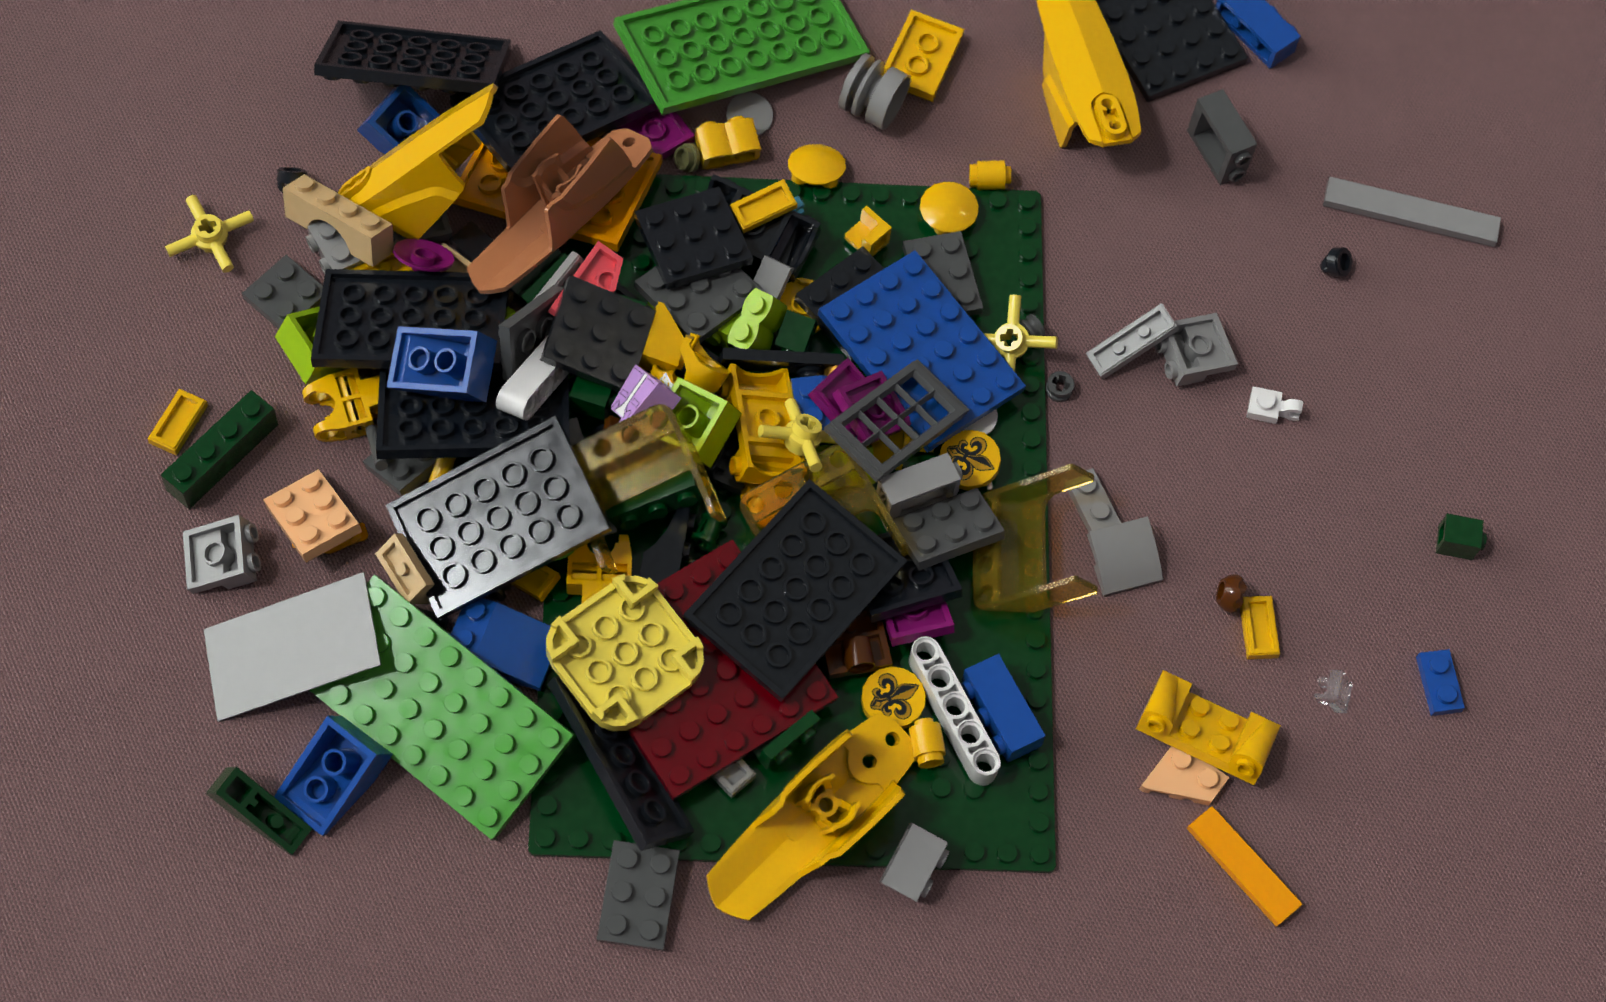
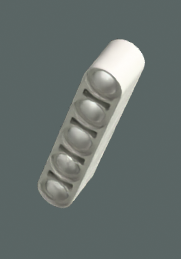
(529, 386)
(954, 725)

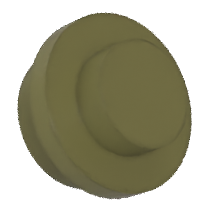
(687, 157)

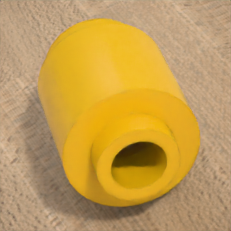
(989, 175)
(927, 743)

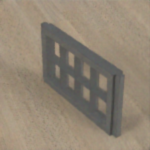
(858, 450)

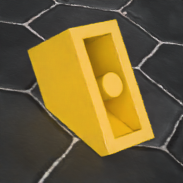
(663, 342)

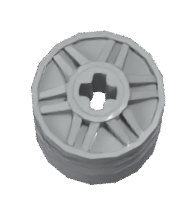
(878, 93)

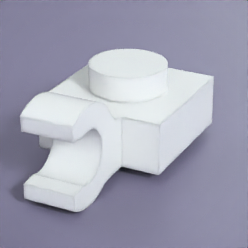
(1267, 406)

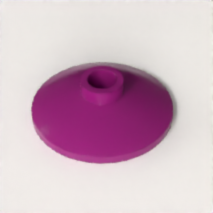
(423, 255)

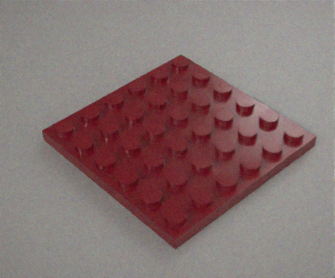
(725, 709)

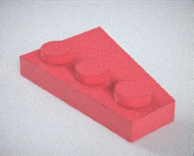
(599, 268)

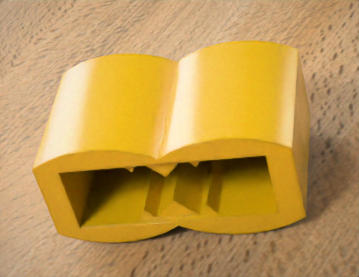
(727, 142)

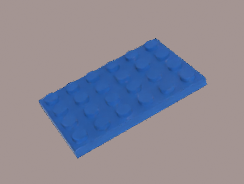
(912, 316)

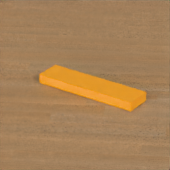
(1244, 866)

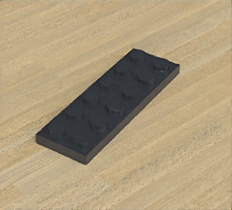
(627, 777)

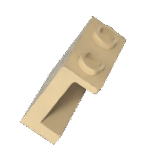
(405, 569)

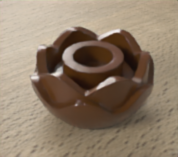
(1230, 593)

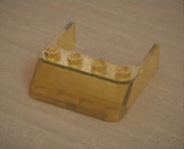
(636, 458)
(838, 478)
(1013, 570)

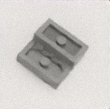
(1125, 556)

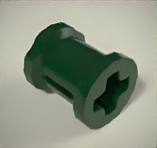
(708, 532)

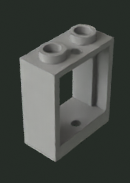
(919, 485)

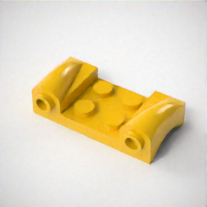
(761, 402)
(1207, 729)

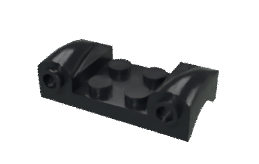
(783, 238)

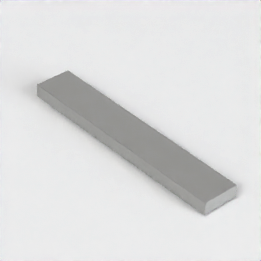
(1412, 211)

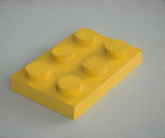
(924, 52)

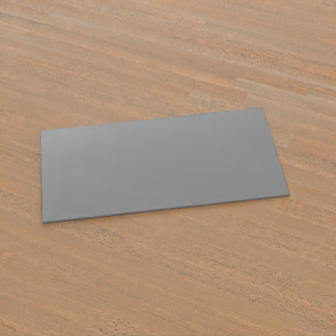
(291, 647)

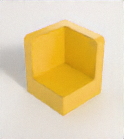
(869, 232)

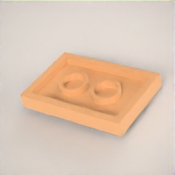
(312, 515)

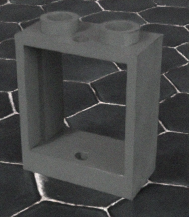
(1221, 137)

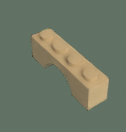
(363, 231)

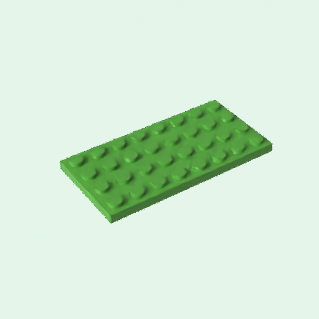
(730, 47)
(448, 715)

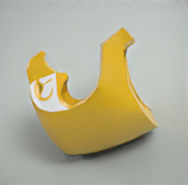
(699, 366)

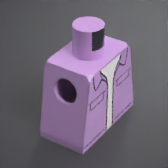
(641, 392)

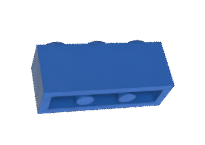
(1260, 29)
(1002, 708)

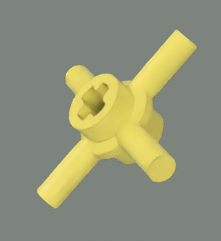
(209, 233)
(1023, 341)
(800, 435)

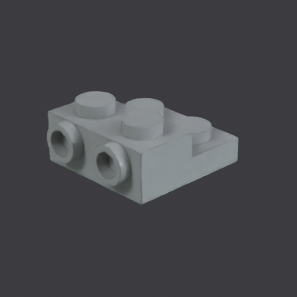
(330, 246)
(1197, 350)
(221, 554)

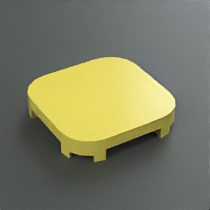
(624, 653)

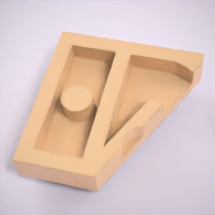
(1185, 778)

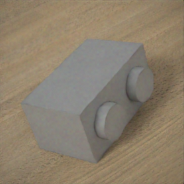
(914, 862)

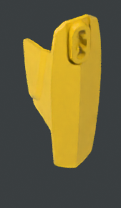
(1085, 75)
(418, 176)
(814, 817)

